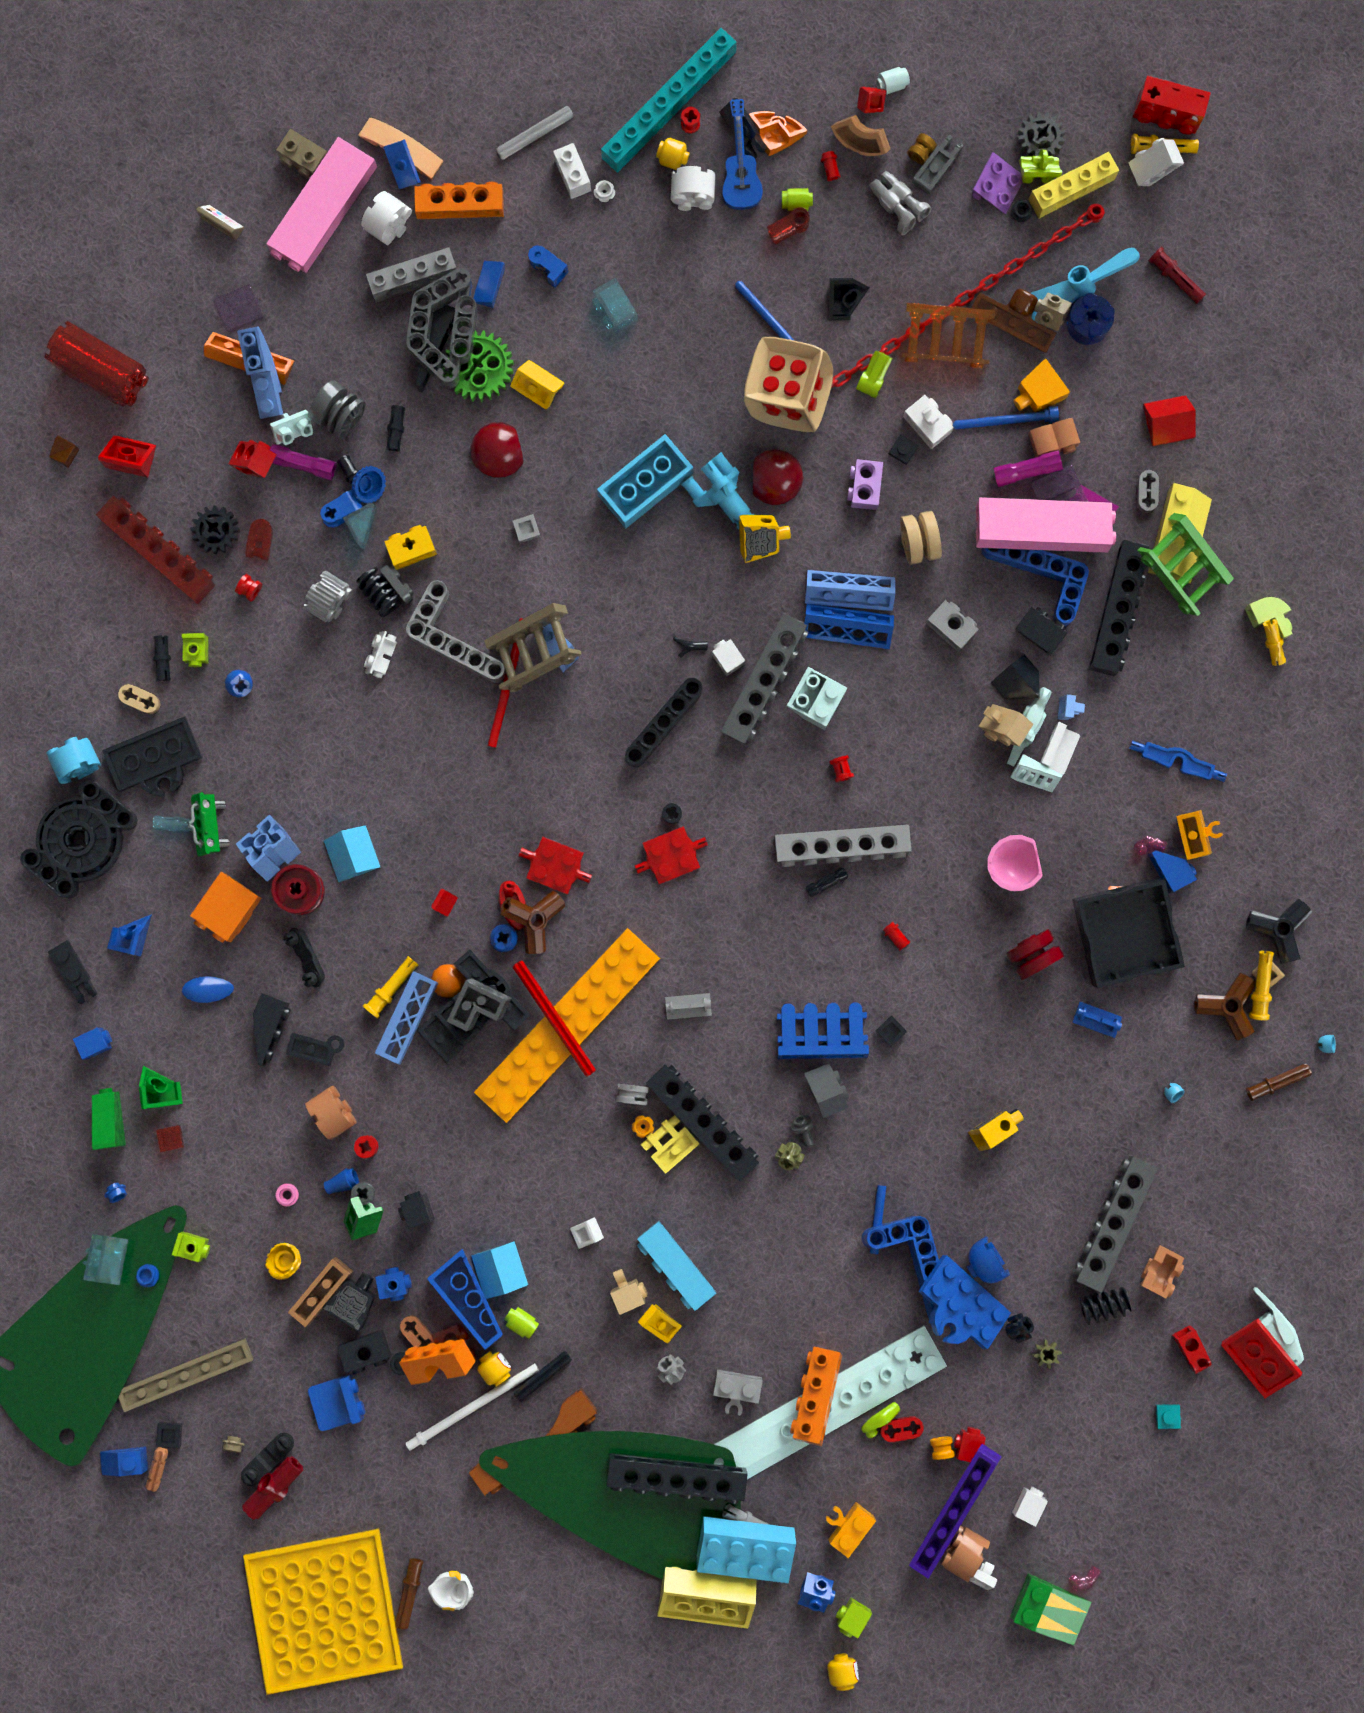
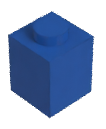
(93, 1043)

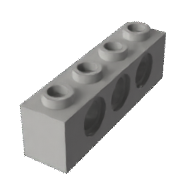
(410, 274)

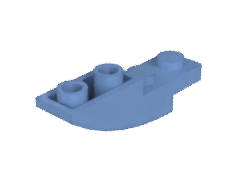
(263, 372)

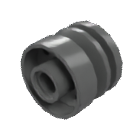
(336, 410)

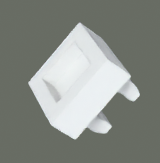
(982, 1577)

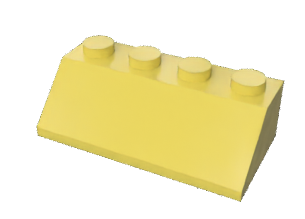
(1196, 507)
(707, 1598)

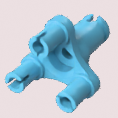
(723, 492)

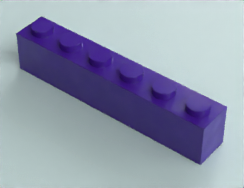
(955, 1511)

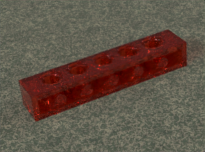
(112, 514)

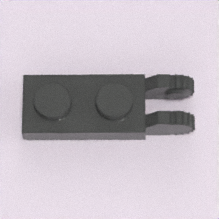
(936, 165)

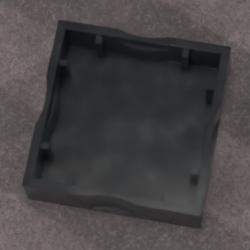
(1128, 932)

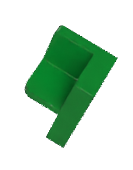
(362, 1219)

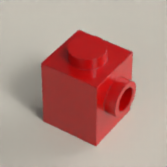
(968, 1443)

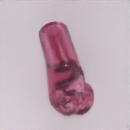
(1147, 843)
(1085, 1582)

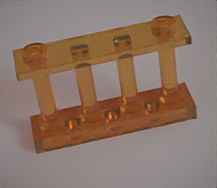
(938, 314)

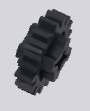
(208, 536)

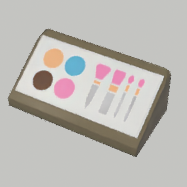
(220, 221)

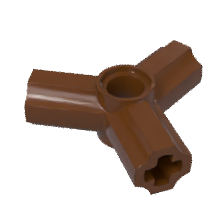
(522, 914)
(1238, 994)

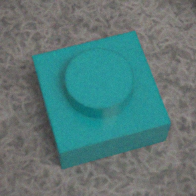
(1168, 1416)

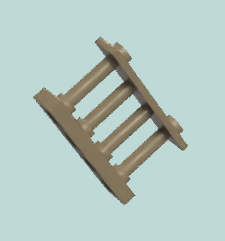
(517, 633)

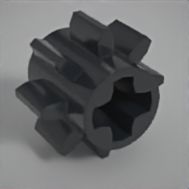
(1019, 1328)

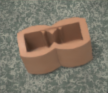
(1054, 437)

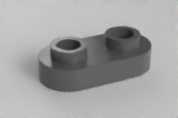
(392, 576)

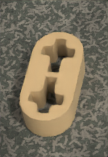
(137, 704)

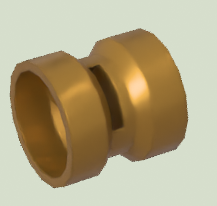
(922, 148)

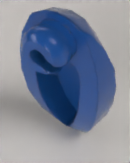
(207, 989)

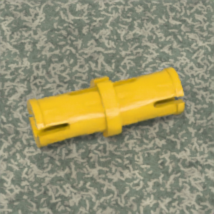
(1274, 642)

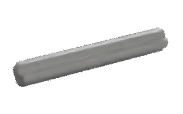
(534, 132)

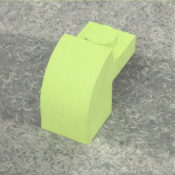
(1270, 609)

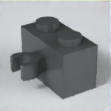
(826, 1090)

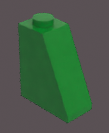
(107, 1120)

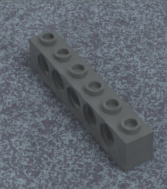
(785, 626)
(1126, 1216)

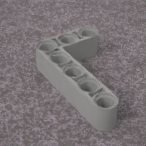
(448, 641)

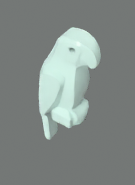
(1036, 715)
(1281, 1329)

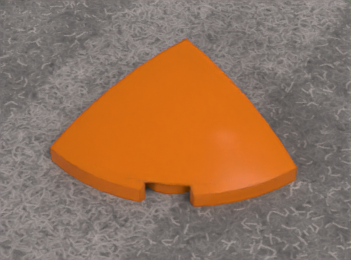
(776, 132)

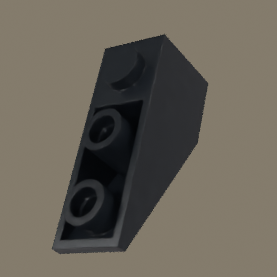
(267, 1022)

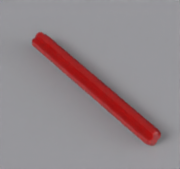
(554, 1018)

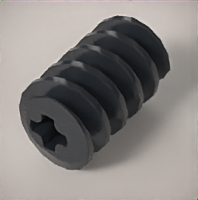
(377, 592)
(1105, 1305)

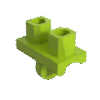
(1040, 166)

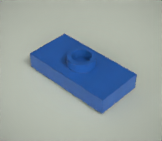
(402, 164)

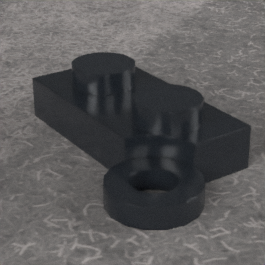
(313, 1049)

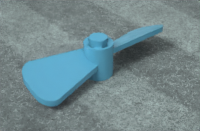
(1082, 282)

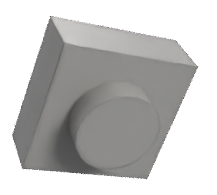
(526, 528)

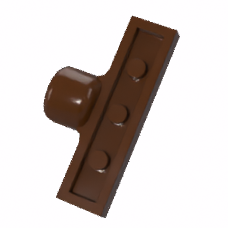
(1017, 318)

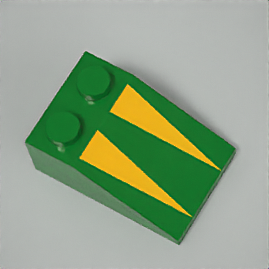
(1050, 1610)

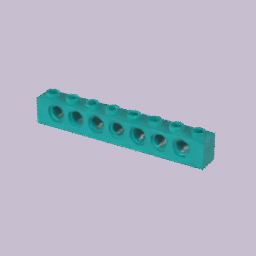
(668, 100)

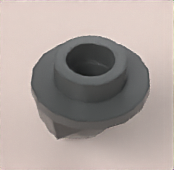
(803, 1125)

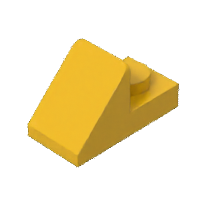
(659, 1323)

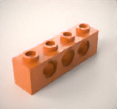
(469, 208)

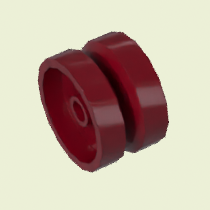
(285, 886)
(1034, 953)

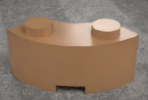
(861, 138)

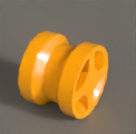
(942, 1448)

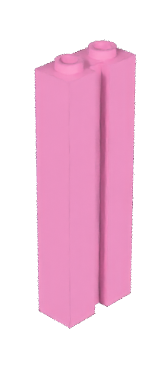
(321, 205)
(1045, 525)

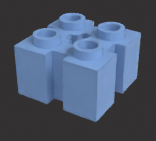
(268, 848)

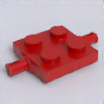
(671, 855)
(555, 865)

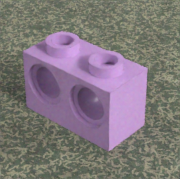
(870, 485)

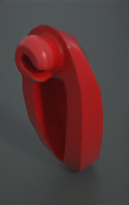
(511, 890)

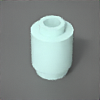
(893, 80)

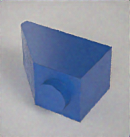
(1173, 869)
(124, 1461)

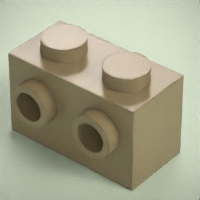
(300, 153)

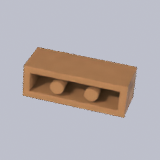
(320, 1291)

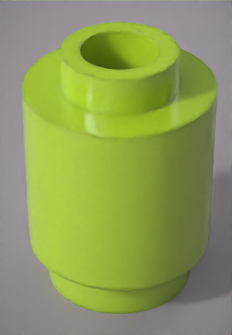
(796, 198)
(521, 1322)

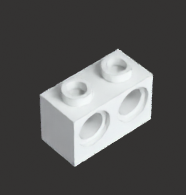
(572, 171)

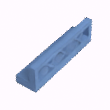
(850, 593)
(401, 1015)

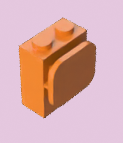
(225, 908)

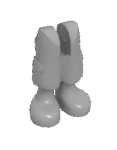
(897, 196)

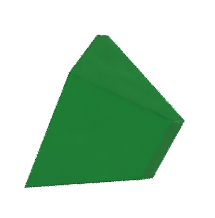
(158, 1090)

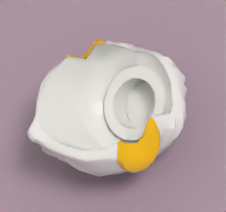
(451, 1591)

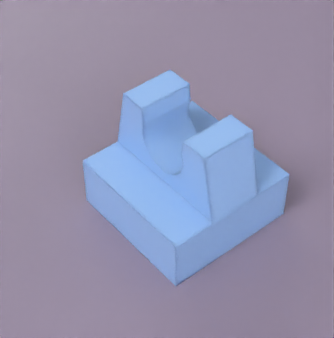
(1069, 707)

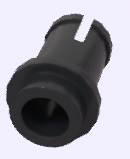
(347, 467)

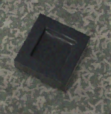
(903, 449)
(890, 1031)
(169, 1435)

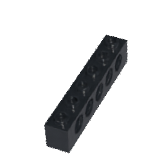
(1100, 660)
(739, 1167)
(667, 1468)

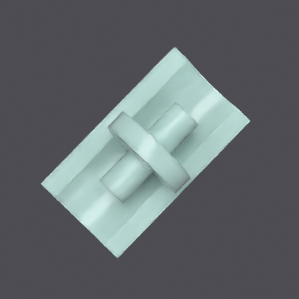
(291, 427)

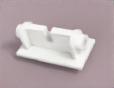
(375, 661)

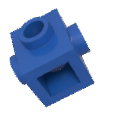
(385, 1286)
(816, 1592)

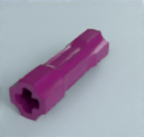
(1044, 464)
(318, 466)

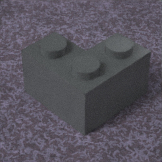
(477, 999)

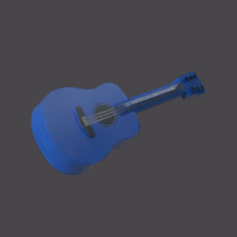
(742, 186)

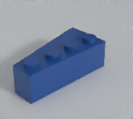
(466, 1298)

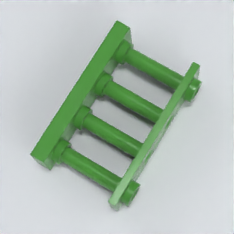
(1205, 558)

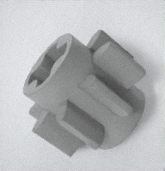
(670, 1369)

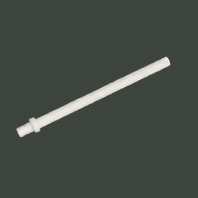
(422, 1437)

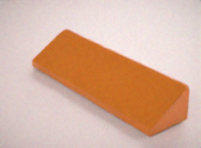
(229, 352)

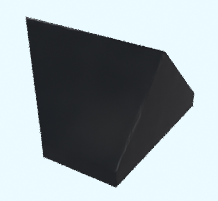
(844, 297)
(1018, 680)

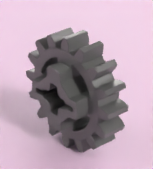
(1035, 128)

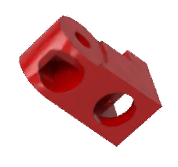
(1192, 1349)

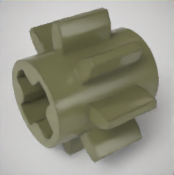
(789, 1156)
(1045, 1346)

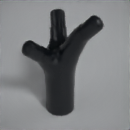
(690, 645)

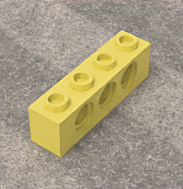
(1073, 185)

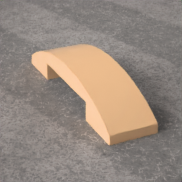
(382, 134)

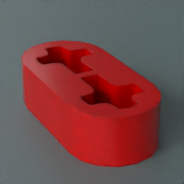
(903, 1434)

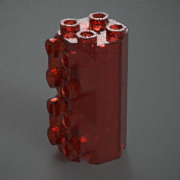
(96, 364)

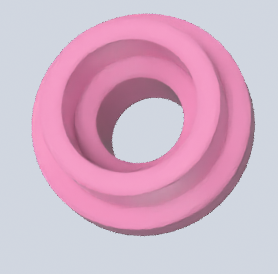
(280, 1194)

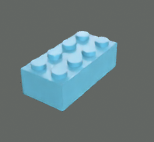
(645, 481)
(746, 1549)

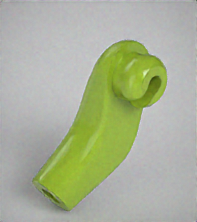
(880, 1419)

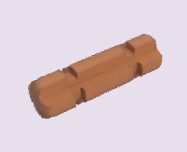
(156, 1469)

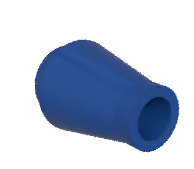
(342, 1181)

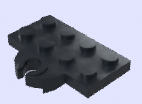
(153, 757)

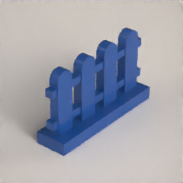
(834, 1038)

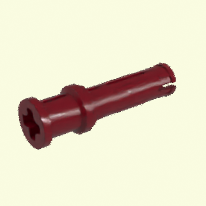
(1170, 268)

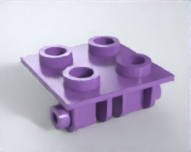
(998, 183)

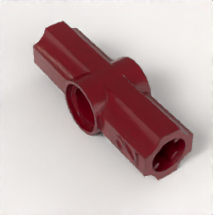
(272, 1488)

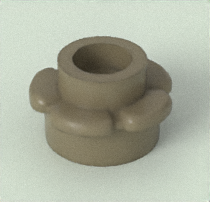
(232, 1444)

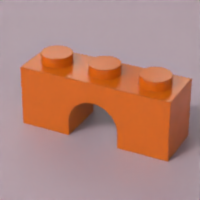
(423, 1362)

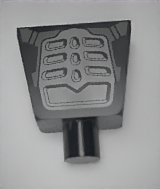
(352, 1301)

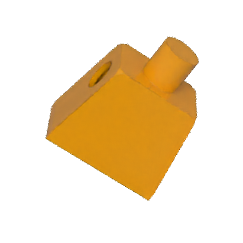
(1041, 388)

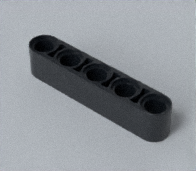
(665, 712)

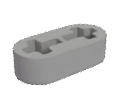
(1142, 491)

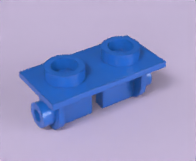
(1097, 1019)

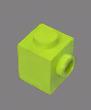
(853, 1618)

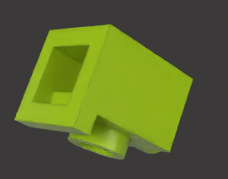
(201, 655)
(181, 1247)

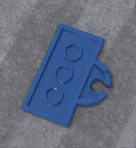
(962, 1305)

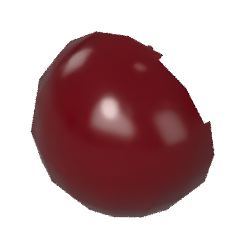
(496, 450)
(776, 477)

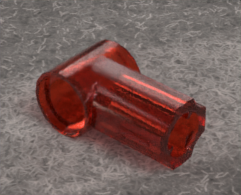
(787, 226)

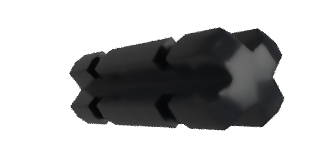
(826, 882)

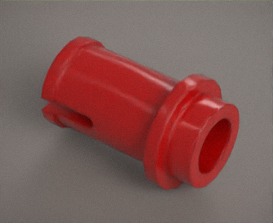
(830, 165)
(896, 935)

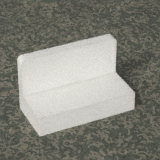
(1060, 748)

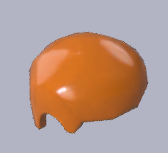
(449, 981)

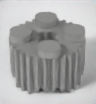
(326, 597)

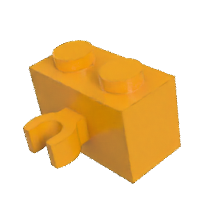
(1195, 834)
(850, 1528)

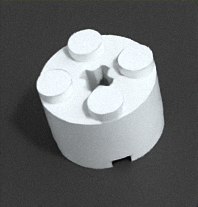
(692, 188)
(386, 218)

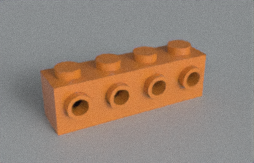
(817, 1396)

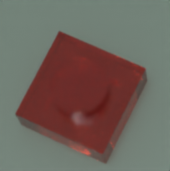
(170, 1138)

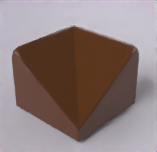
(63, 451)

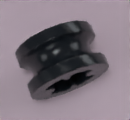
(678, 811)

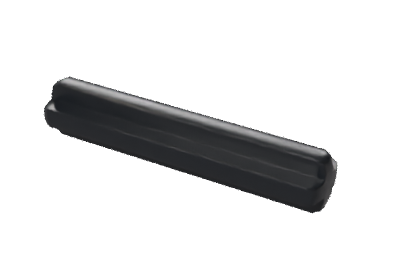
(542, 1376)

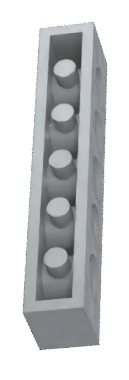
(898, 834)

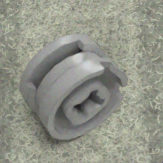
(632, 1094)

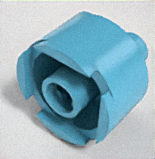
(73, 760)

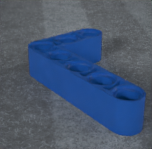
(1044, 569)
(914, 1239)

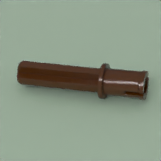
(1270, 1085)
(407, 1600)

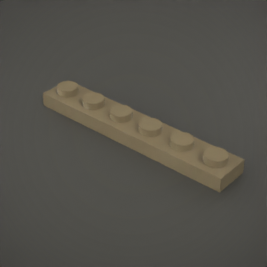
(185, 1375)

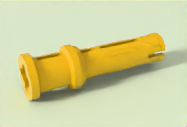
(1190, 146)
(384, 995)
(1261, 996)

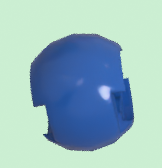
(243, 688)
(495, 935)

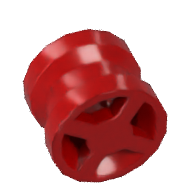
(248, 587)
(369, 1145)

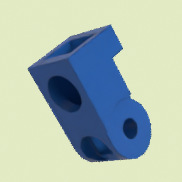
(547, 262)

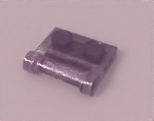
(1059, 484)

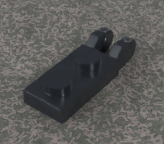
(750, 131)
(72, 970)

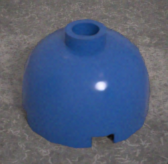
(986, 1262)

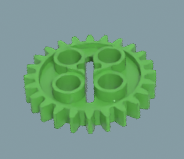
(493, 377)

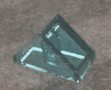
(360, 523)

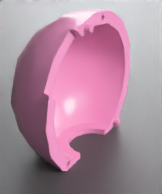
(1015, 863)

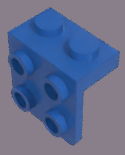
(336, 1402)

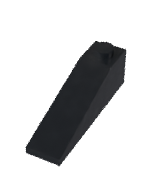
(440, 330)

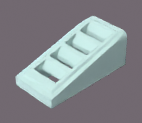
(1031, 765)

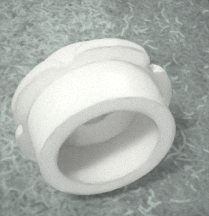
(604, 185)

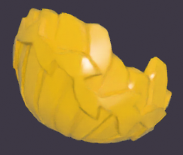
(283, 1261)

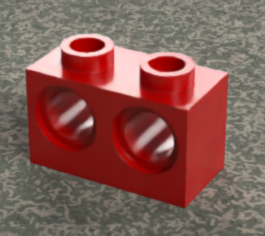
(252, 458)

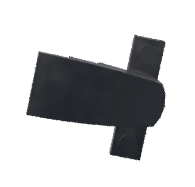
(449, 1039)

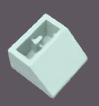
(816, 698)

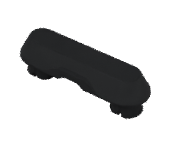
(313, 971)
(267, 1459)

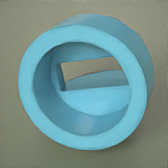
(1328, 1044)
(1174, 1093)

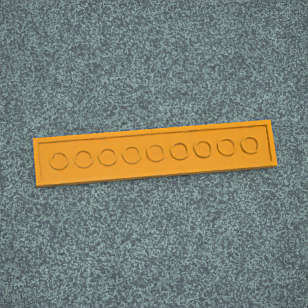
(581, 1011)

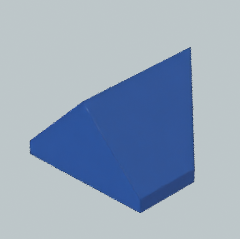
(130, 937)

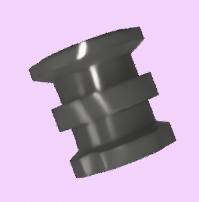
(356, 1192)

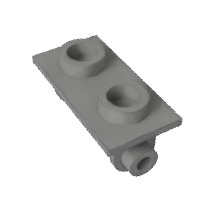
(688, 1006)

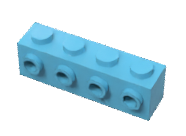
(676, 1265)

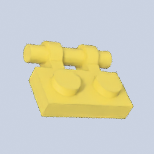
(675, 1149)

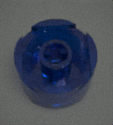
(1091, 307)

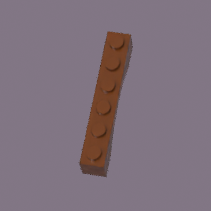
(574, 1411)

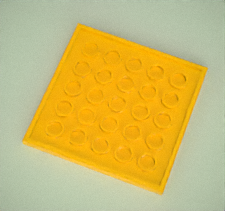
(323, 1611)

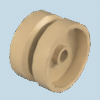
(920, 537)

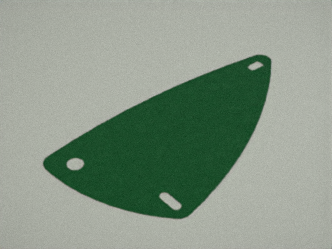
(83, 1342)
(568, 1484)

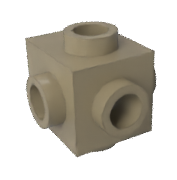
(1052, 311)

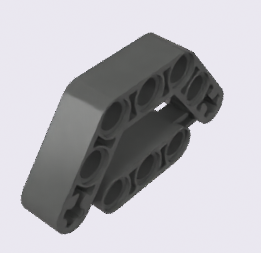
(425, 313)

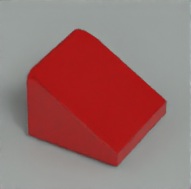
(871, 99)
(444, 902)

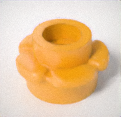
(636, 1126)

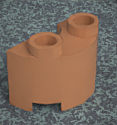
(1161, 1271)

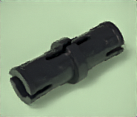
(395, 428)
(162, 658)

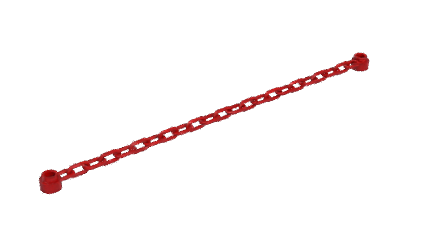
(1055, 238)

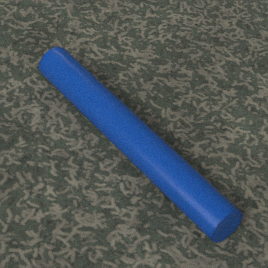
(878, 1214)

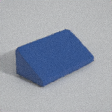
(489, 283)

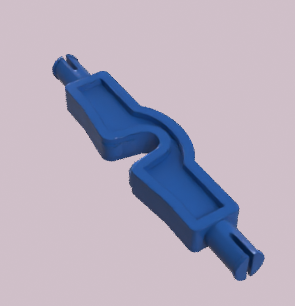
(1189, 764)

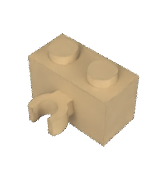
(1005, 725)
(627, 1294)

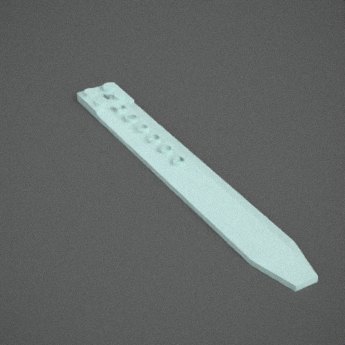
(855, 1393)

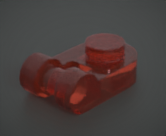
(259, 532)

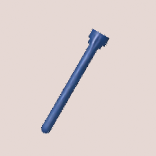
(764, 313)
(1048, 415)

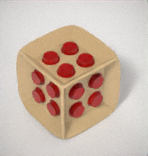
(788, 384)

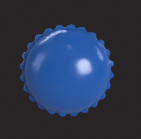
(368, 484)

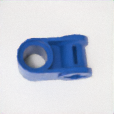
(340, 507)

